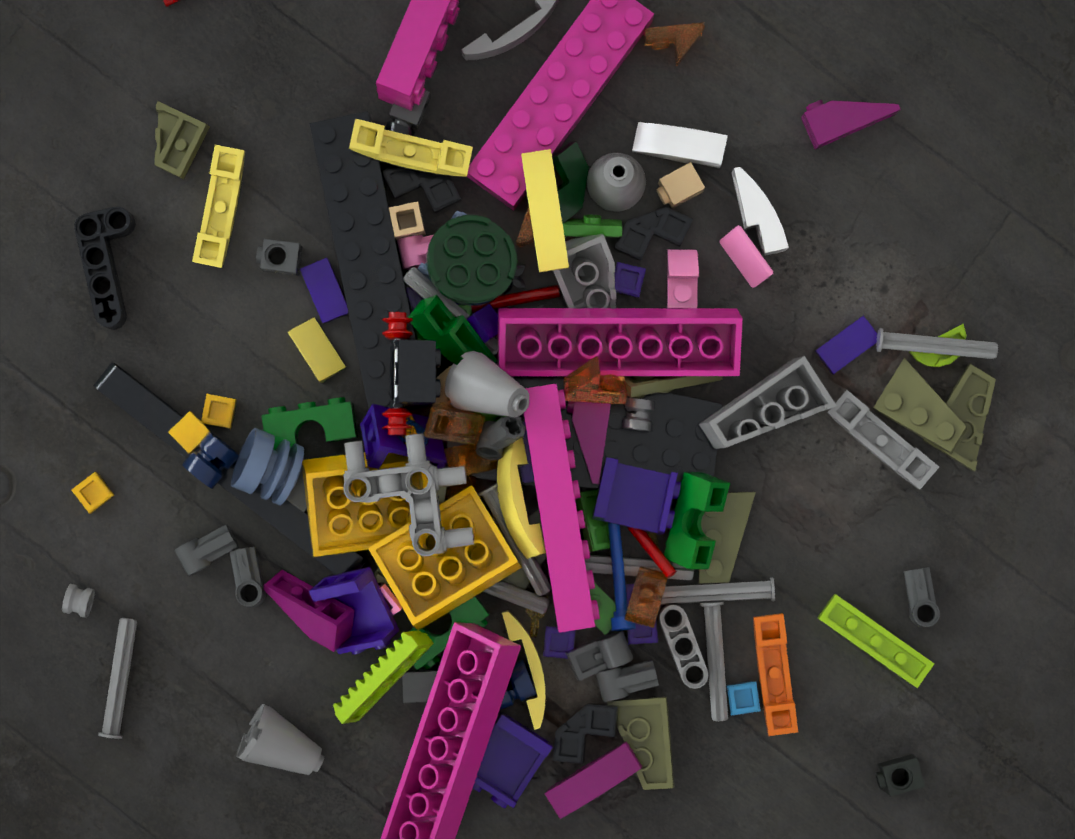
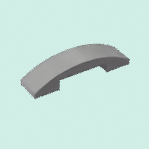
(485, 48)
(882, 440)

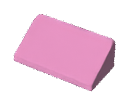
(746, 256)

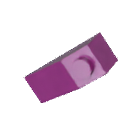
(842, 118)
(590, 426)
(323, 621)

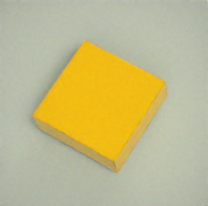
(218, 411)
(189, 432)
(92, 492)

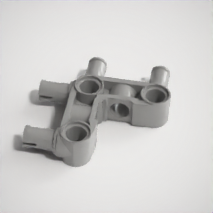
(422, 502)

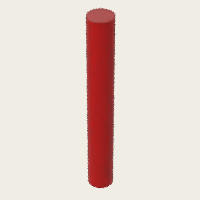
(521, 297)
(653, 551)

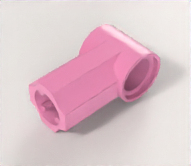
(413, 250)

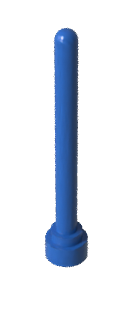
(618, 623)

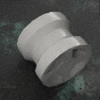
(78, 600)

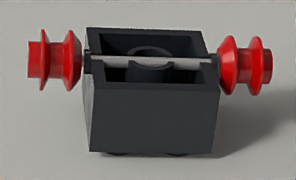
(411, 373)

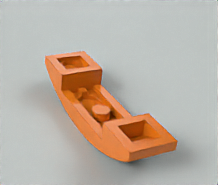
(774, 674)

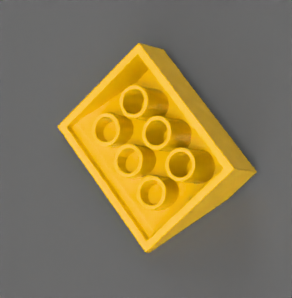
(345, 525)
(441, 582)

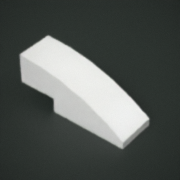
(680, 144)
(759, 213)

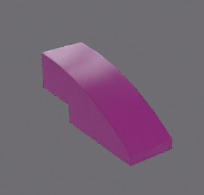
(593, 780)

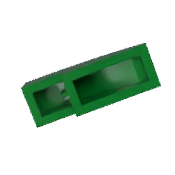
(452, 334)

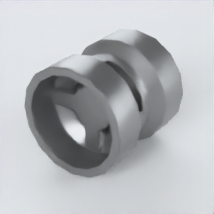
(638, 414)

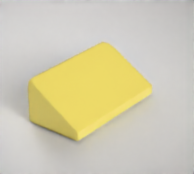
(317, 350)

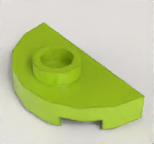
(939, 360)

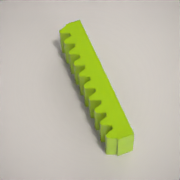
(875, 640)
(382, 677)

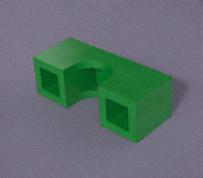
(336, 419)
(686, 540)
(468, 612)

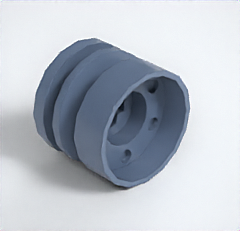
(272, 468)

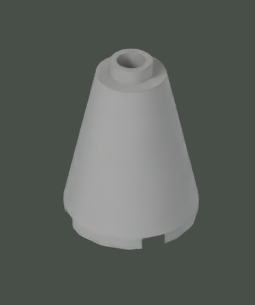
(615, 192)
(484, 387)
(279, 744)

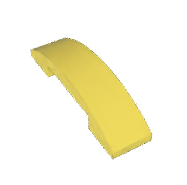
(410, 151)
(220, 206)
(545, 210)
(512, 503)
(516, 632)

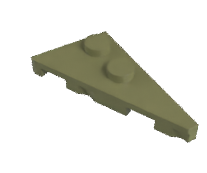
(641, 386)

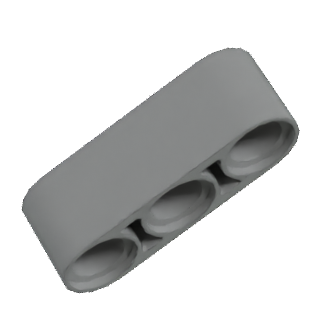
(691, 658)

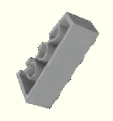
(775, 401)

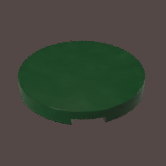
(471, 260)

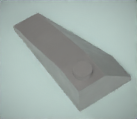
(590, 274)

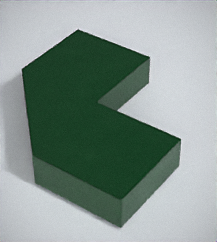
(573, 172)

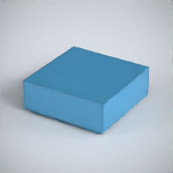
(743, 698)

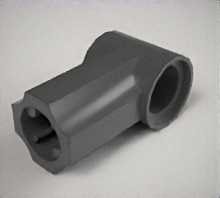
(499, 435)
(201, 552)
(247, 573)
(919, 593)
(620, 681)

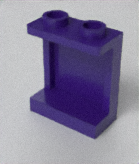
(510, 760)

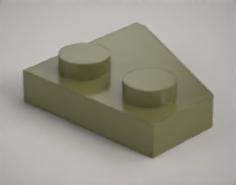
(177, 140)

